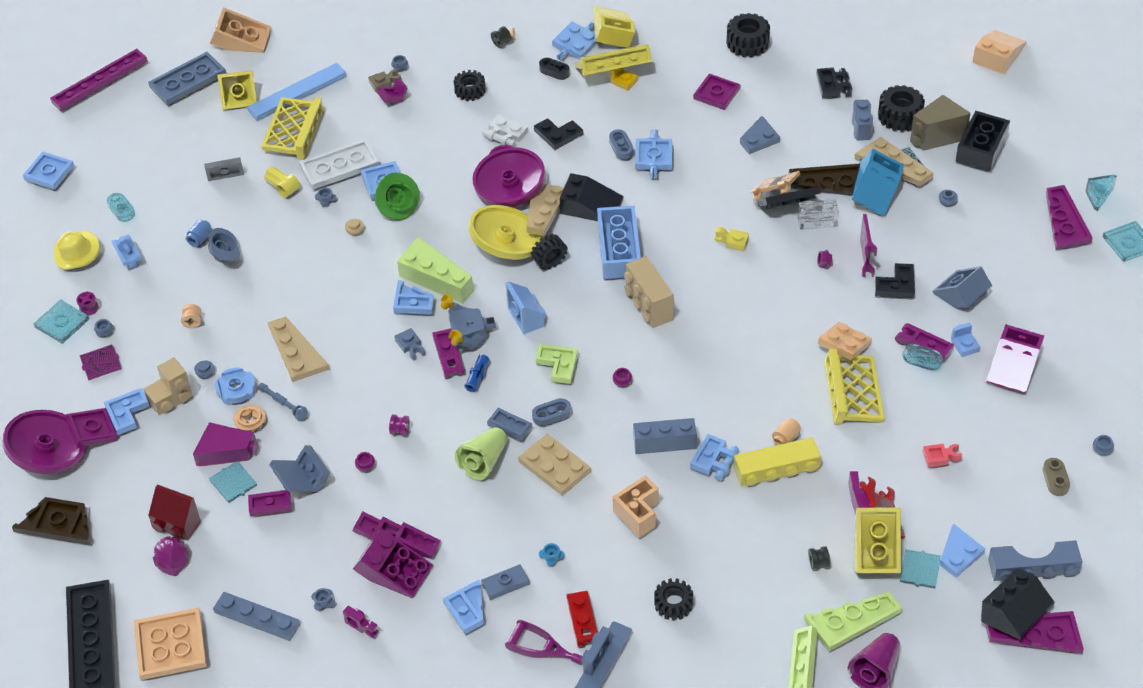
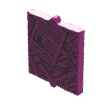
(100, 362)

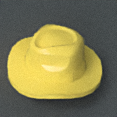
(76, 249)

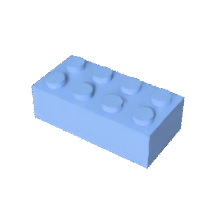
(617, 239)

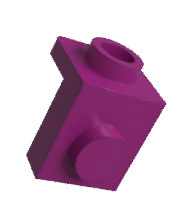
(394, 93)

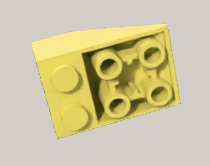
(613, 27)

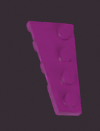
(1065, 219)
(1051, 632)

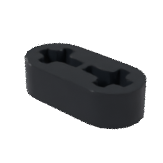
(554, 68)

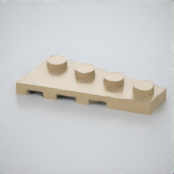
(912, 171)
(543, 209)
(296, 352)

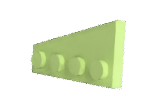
(851, 620)

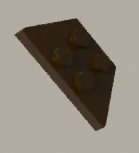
(56, 520)

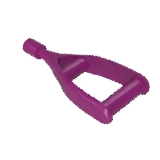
(547, 650)

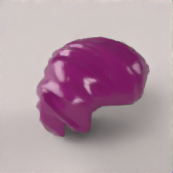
(170, 555)

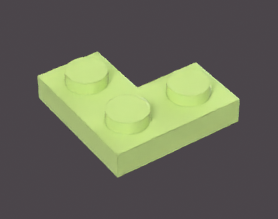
(561, 358)

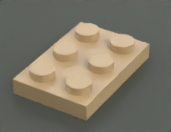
(554, 464)

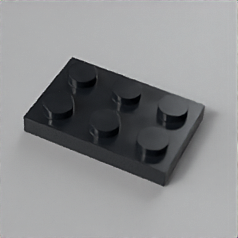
(789, 198)

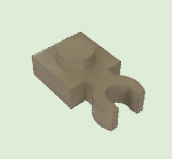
(383, 80)

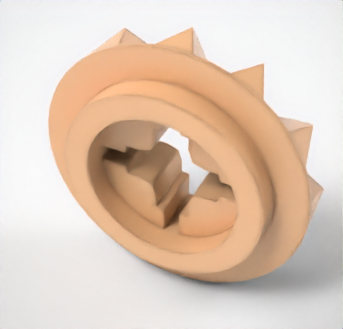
(244, 413)

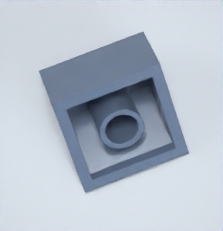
(963, 287)

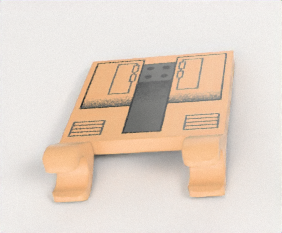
(782, 182)

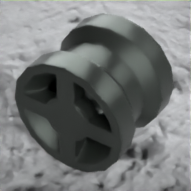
(501, 36)
(819, 557)

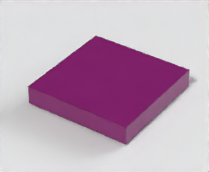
(716, 91)
(91, 427)

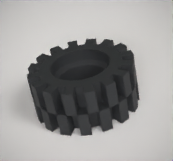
(469, 92)
(549, 251)
(673, 588)

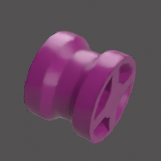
(87, 303)
(399, 425)

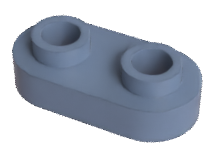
(621, 144)
(549, 411)

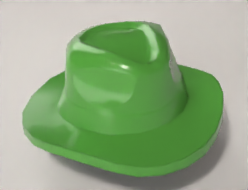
(397, 196)

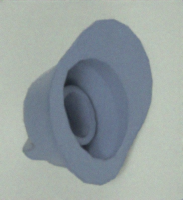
(223, 245)

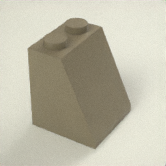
(939, 124)

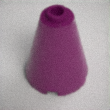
(875, 663)

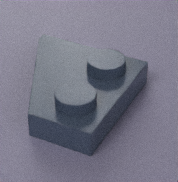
(759, 136)

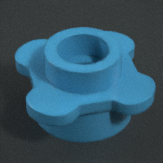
(548, 549)

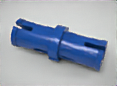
(477, 373)

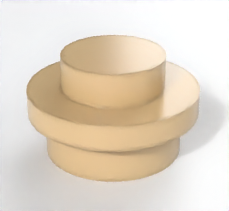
(354, 227)

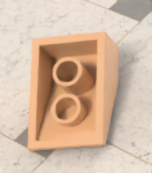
(239, 32)
(997, 51)

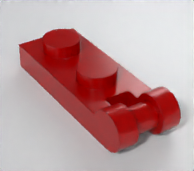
(581, 617)

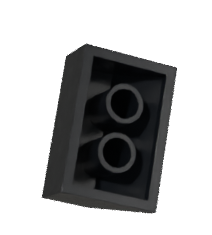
(1016, 604)

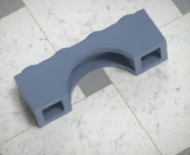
(1063, 560)

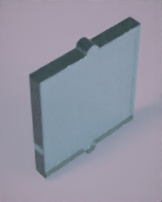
(233, 482)
(920, 568)

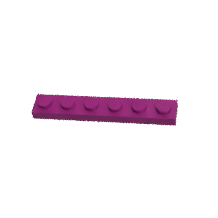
(98, 79)

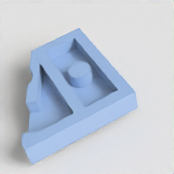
(412, 300)
(960, 552)
(466, 607)

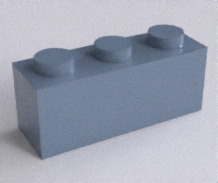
(664, 436)

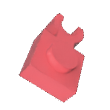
(939, 455)

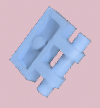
(708, 454)

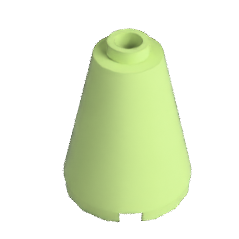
(481, 453)

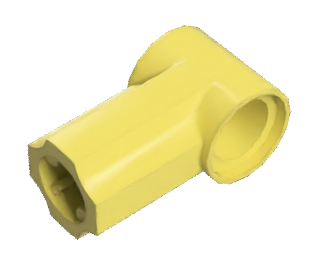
(284, 184)

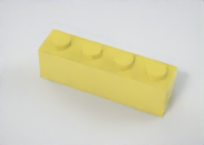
(777, 462)

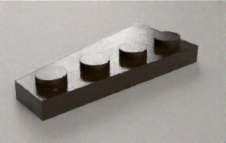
(831, 179)

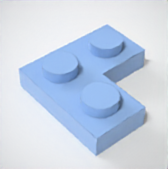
(122, 407)

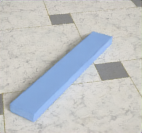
(297, 90)

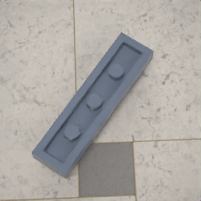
(256, 616)

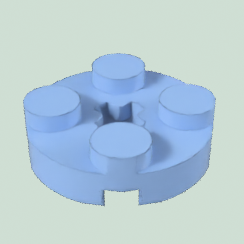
(243, 392)

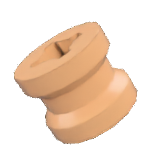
(191, 316)

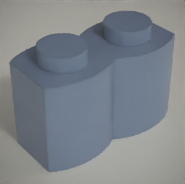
(862, 120)

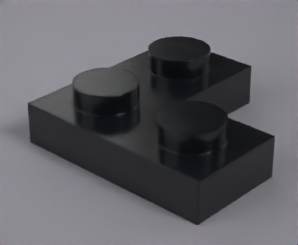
(555, 136)
(898, 286)

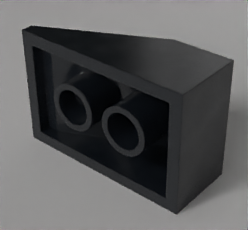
(584, 195)

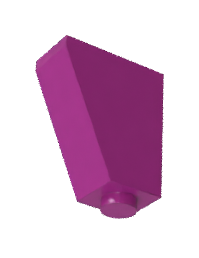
(224, 445)

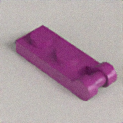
(924, 339)
(447, 353)

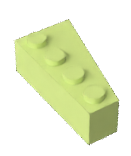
(434, 271)

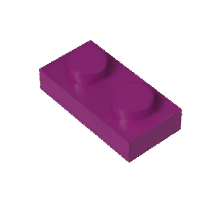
(269, 503)

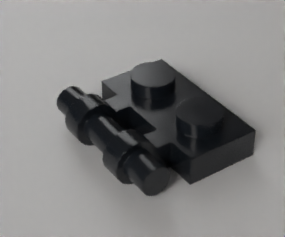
(829, 84)

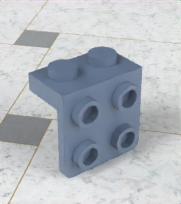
(303, 474)

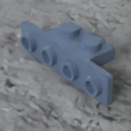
(603, 654)

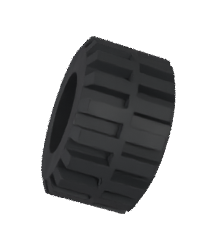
(748, 35)
(898, 106)

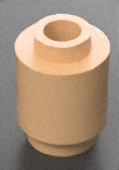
(786, 432)

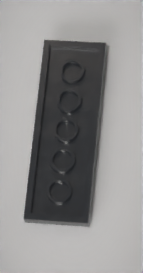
(90, 635)

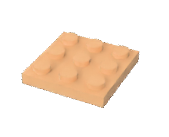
(170, 643)

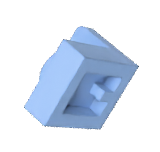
(964, 340)

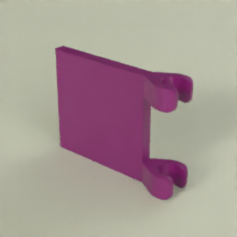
(867, 247)

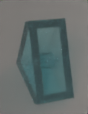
(1099, 189)

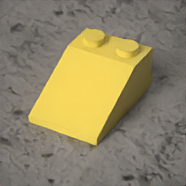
(877, 540)

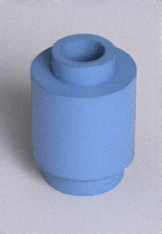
(198, 233)

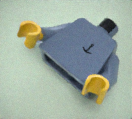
(466, 324)

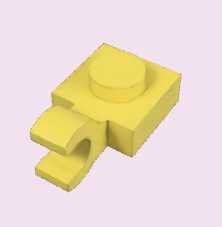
(734, 239)

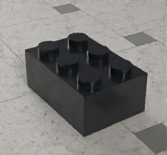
(982, 140)

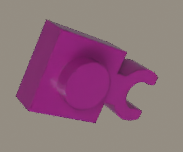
(357, 620)

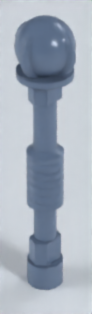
(299, 412)

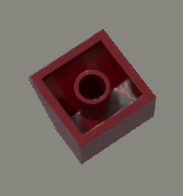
(173, 513)

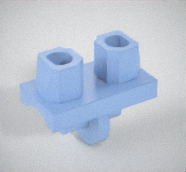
(127, 251)

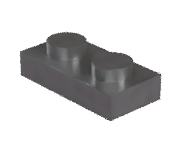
(224, 169)

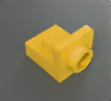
(623, 78)

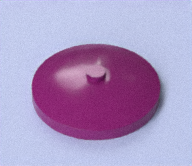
(509, 177)
(41, 442)

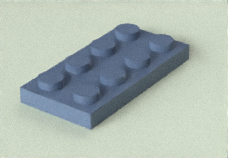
(187, 78)

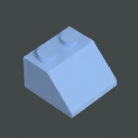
(524, 308)

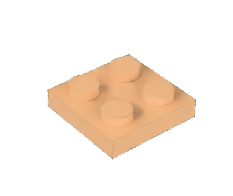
(846, 341)

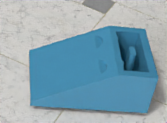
(877, 181)

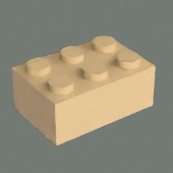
(649, 292)

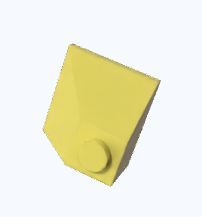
(237, 89)

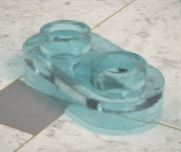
(120, 207)
(922, 357)

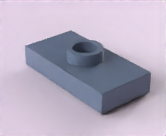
(510, 424)
(505, 582)

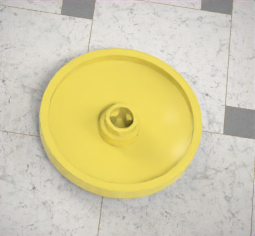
(502, 232)

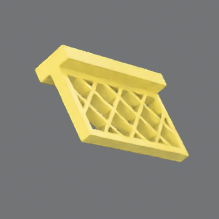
(614, 59)
(306, 128)
(835, 372)

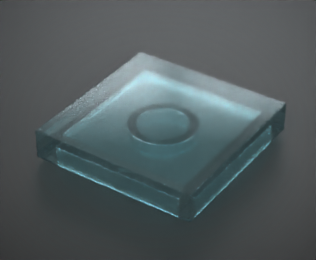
(1126, 240)
(61, 321)

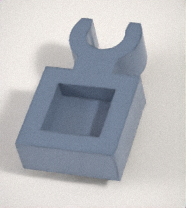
(409, 342)

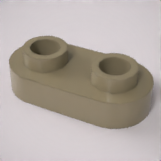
(1054, 475)

